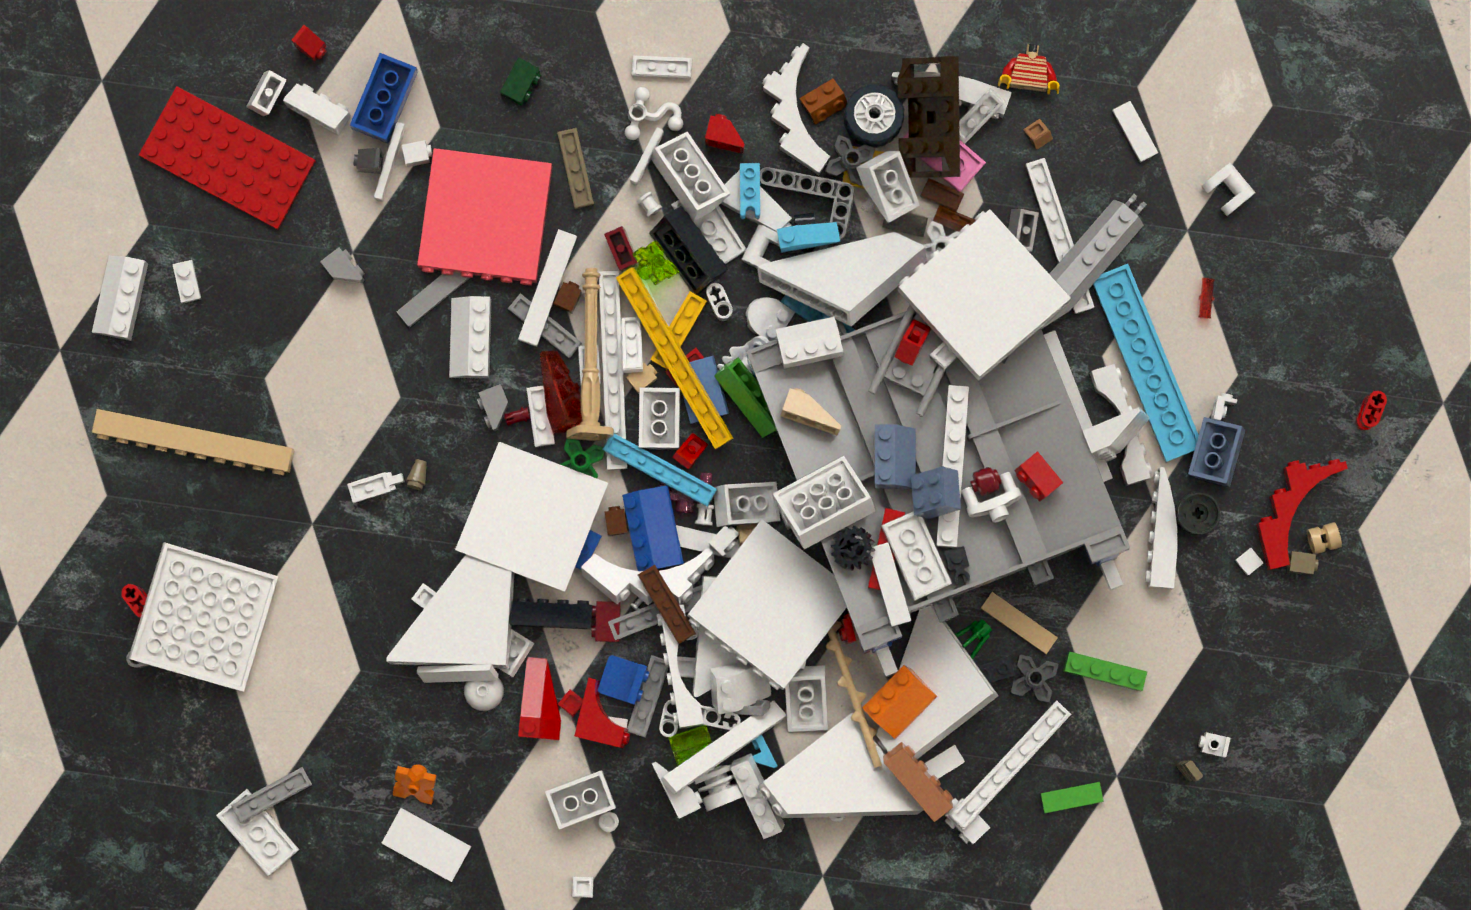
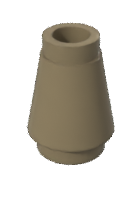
(417, 475)

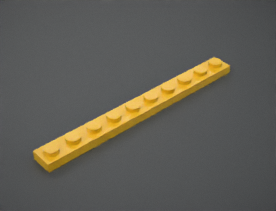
(674, 358)

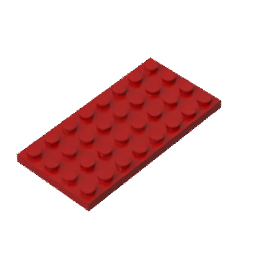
(227, 158)

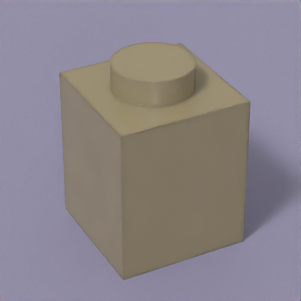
(1302, 563)

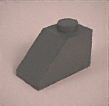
(369, 160)

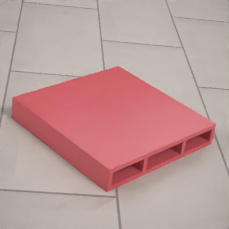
(485, 216)

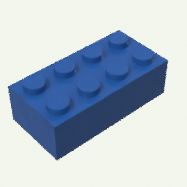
(384, 98)

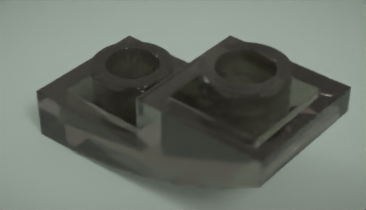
(908, 223)

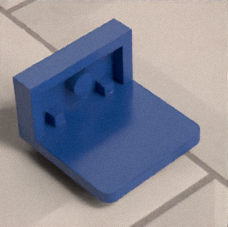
(623, 679)

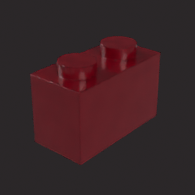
(621, 248)
(604, 612)

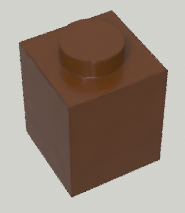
(568, 296)
(616, 521)

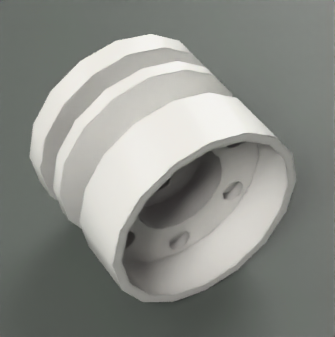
(719, 787)

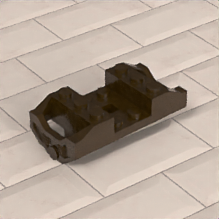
(931, 116)

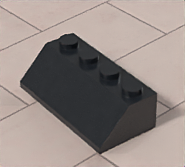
(688, 250)
(551, 614)

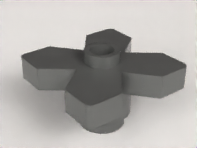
(845, 150)
(1043, 672)

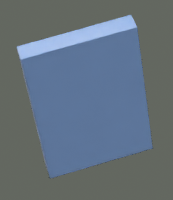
(705, 370)

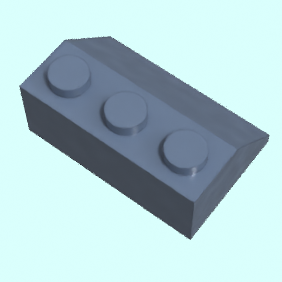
(1216, 451)
(894, 456)

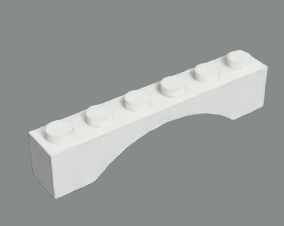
(1107, 384)
(687, 707)

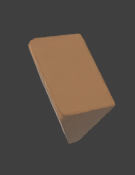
(1038, 134)

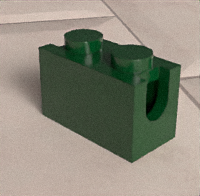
(520, 82)

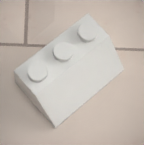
(317, 108)
(809, 342)
(659, 418)

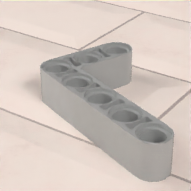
(815, 189)

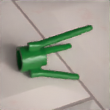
(980, 630)

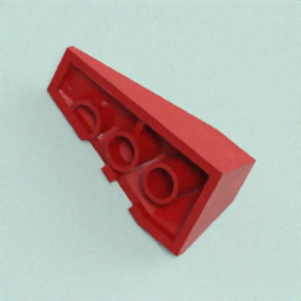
(539, 706)

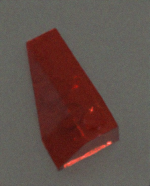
(560, 393)

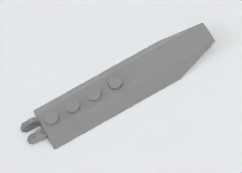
(1096, 250)

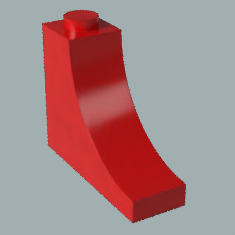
(594, 722)

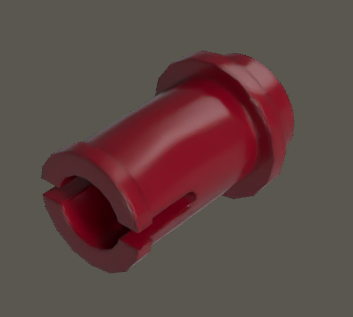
(518, 416)

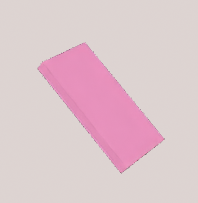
(969, 166)

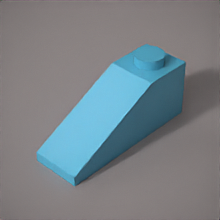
(807, 236)

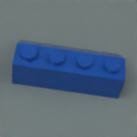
(652, 528)

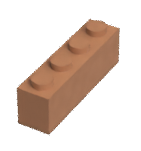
(918, 781)

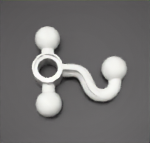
(641, 95)

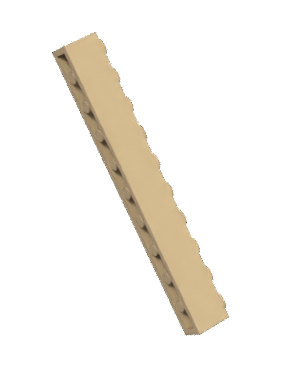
(194, 441)

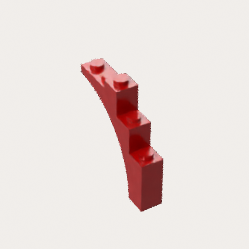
(1274, 532)

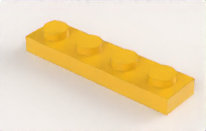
(683, 322)

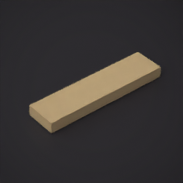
(1019, 623)

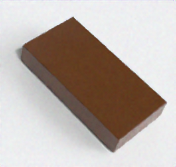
(942, 194)

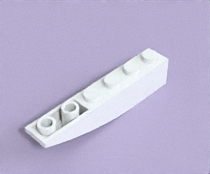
(969, 91)
(1163, 537)

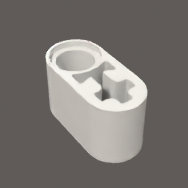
(722, 295)

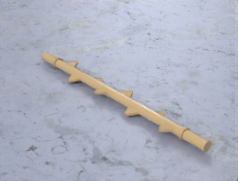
(855, 696)

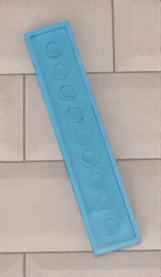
(1146, 362)

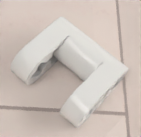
(1235, 183)
(758, 245)

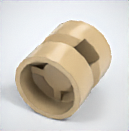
(1331, 537)

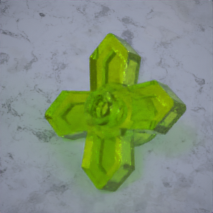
(653, 264)

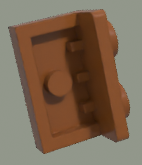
(824, 101)

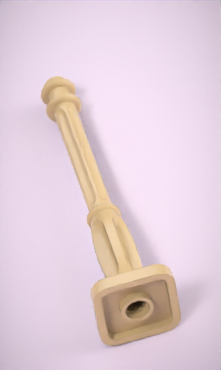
(590, 387)

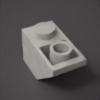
(341, 268)
(495, 405)

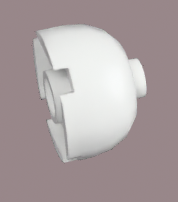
(484, 694)

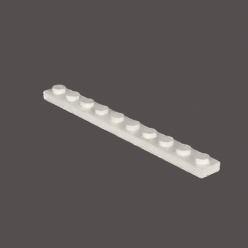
(612, 359)

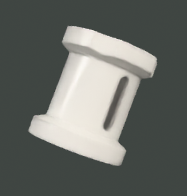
(649, 204)
(704, 515)

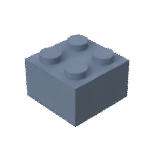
(935, 492)

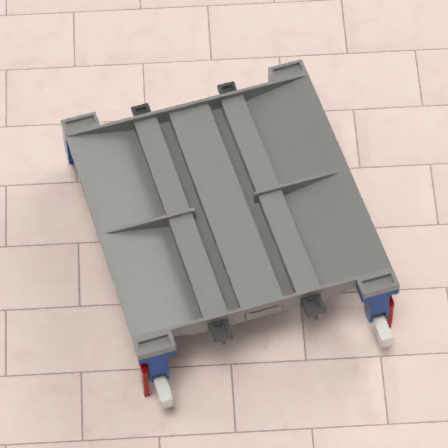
(1009, 418)

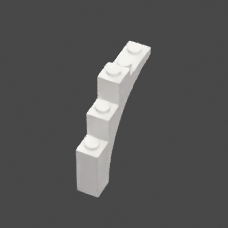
(783, 88)
(618, 582)

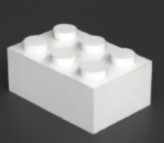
(580, 799)

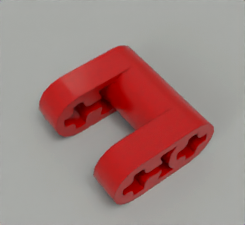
(1367, 407)
(140, 597)

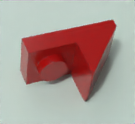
(690, 451)

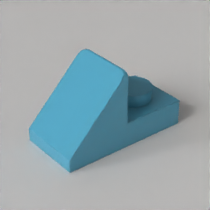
(765, 756)

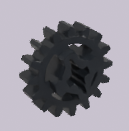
(845, 548)

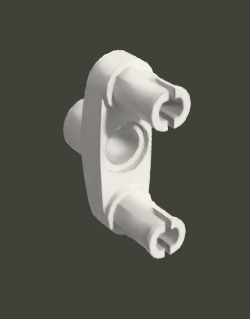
(996, 506)

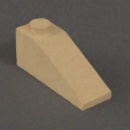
(805, 410)

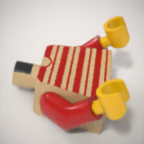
(1030, 72)

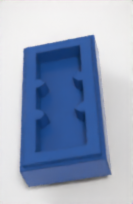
(588, 548)

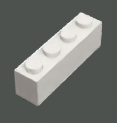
(748, 779)

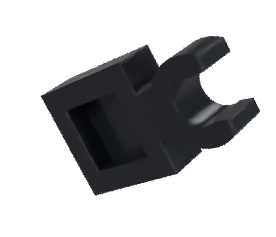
(957, 561)

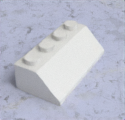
(690, 175)
(120, 297)
(470, 337)

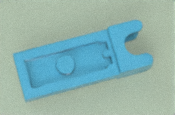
(749, 189)

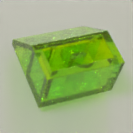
(689, 743)

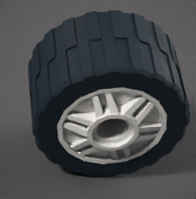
(876, 100)

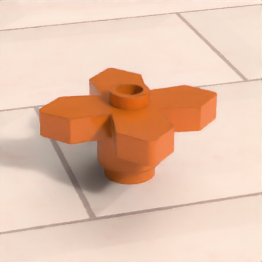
(414, 782)

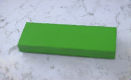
(1071, 797)

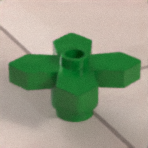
(591, 456)

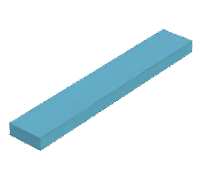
(660, 469)

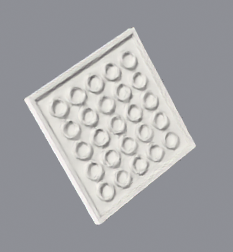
(203, 617)

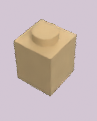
(642, 379)

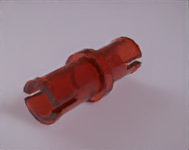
(1206, 298)

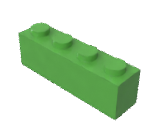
(747, 395)
(1105, 671)

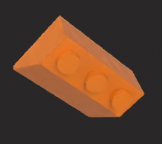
(899, 701)

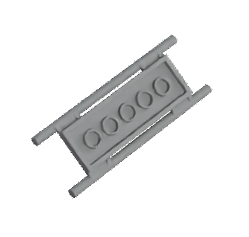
(916, 378)

